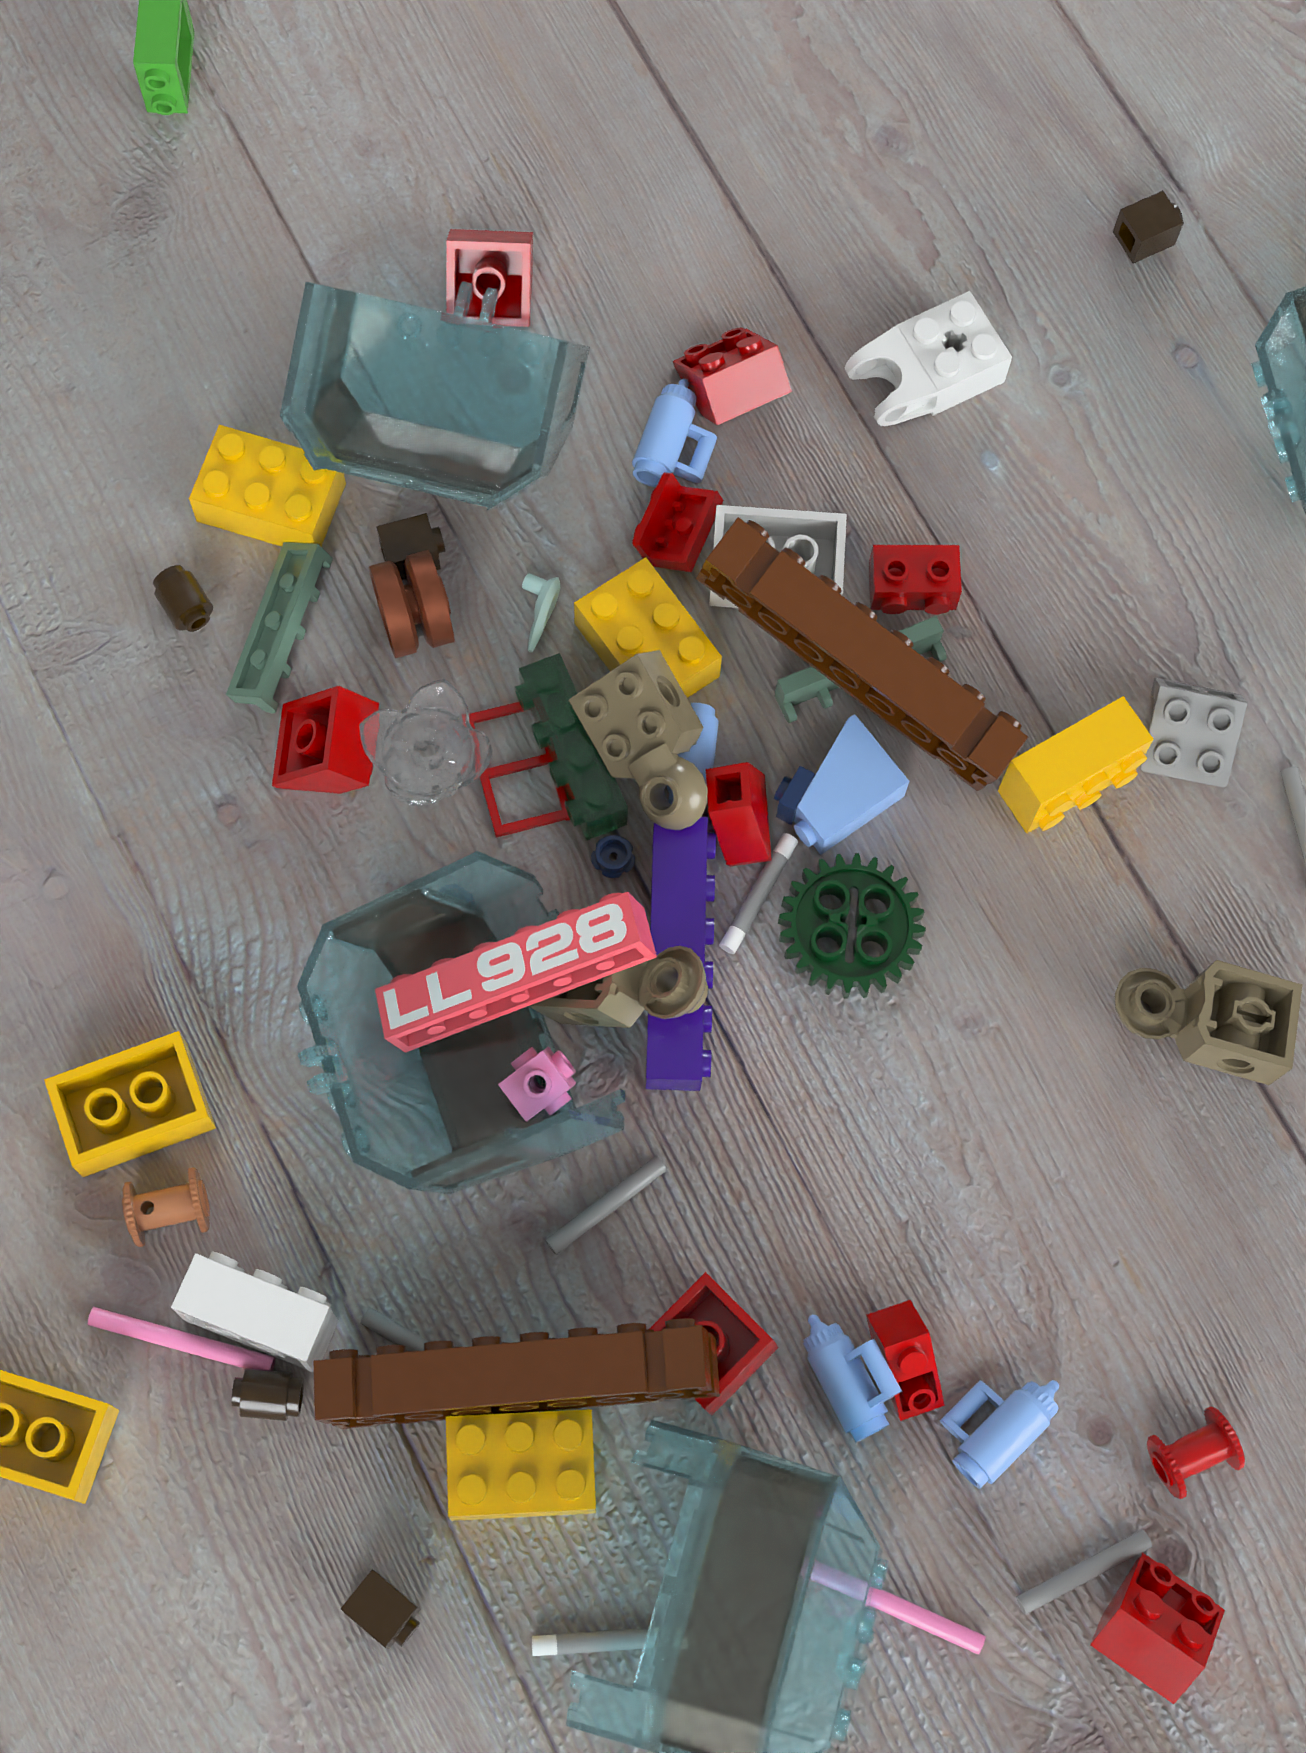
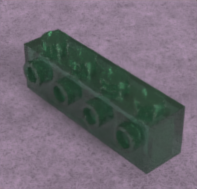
(591, 791)

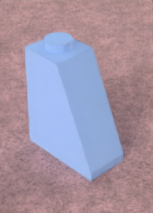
(848, 789)

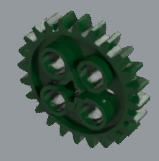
(891, 929)

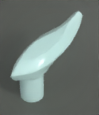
(547, 597)

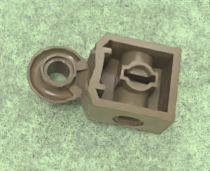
(639, 728)
(662, 986)
(1220, 1021)

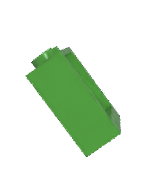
(164, 55)

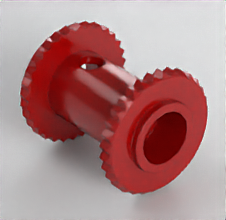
(1196, 1452)

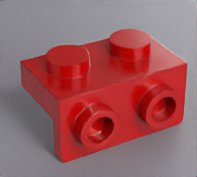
(676, 524)

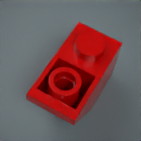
(739, 813)
(910, 1356)

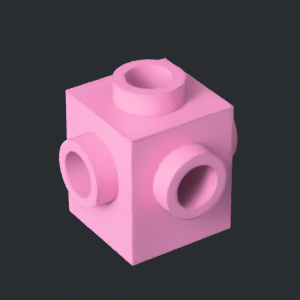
(527, 1094)

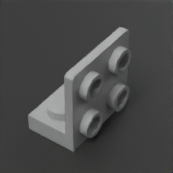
(1194, 732)

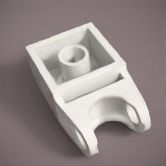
(933, 360)

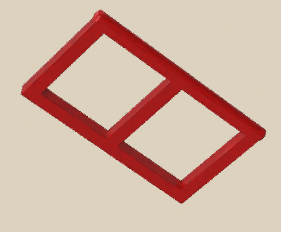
(513, 767)

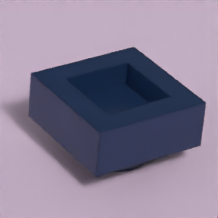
(791, 792)

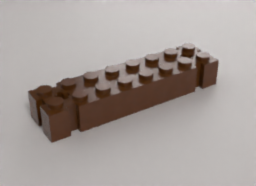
(861, 654)
(516, 1376)

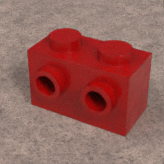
(915, 578)

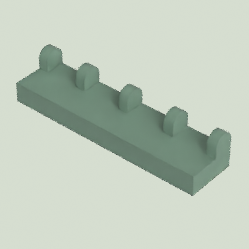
(278, 624)
(811, 683)

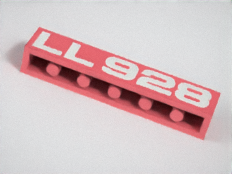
(515, 971)

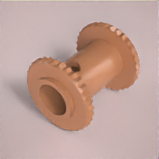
(170, 1206)

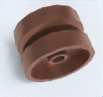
(418, 602)

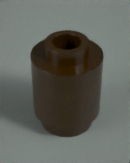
(182, 598)
(268, 1394)

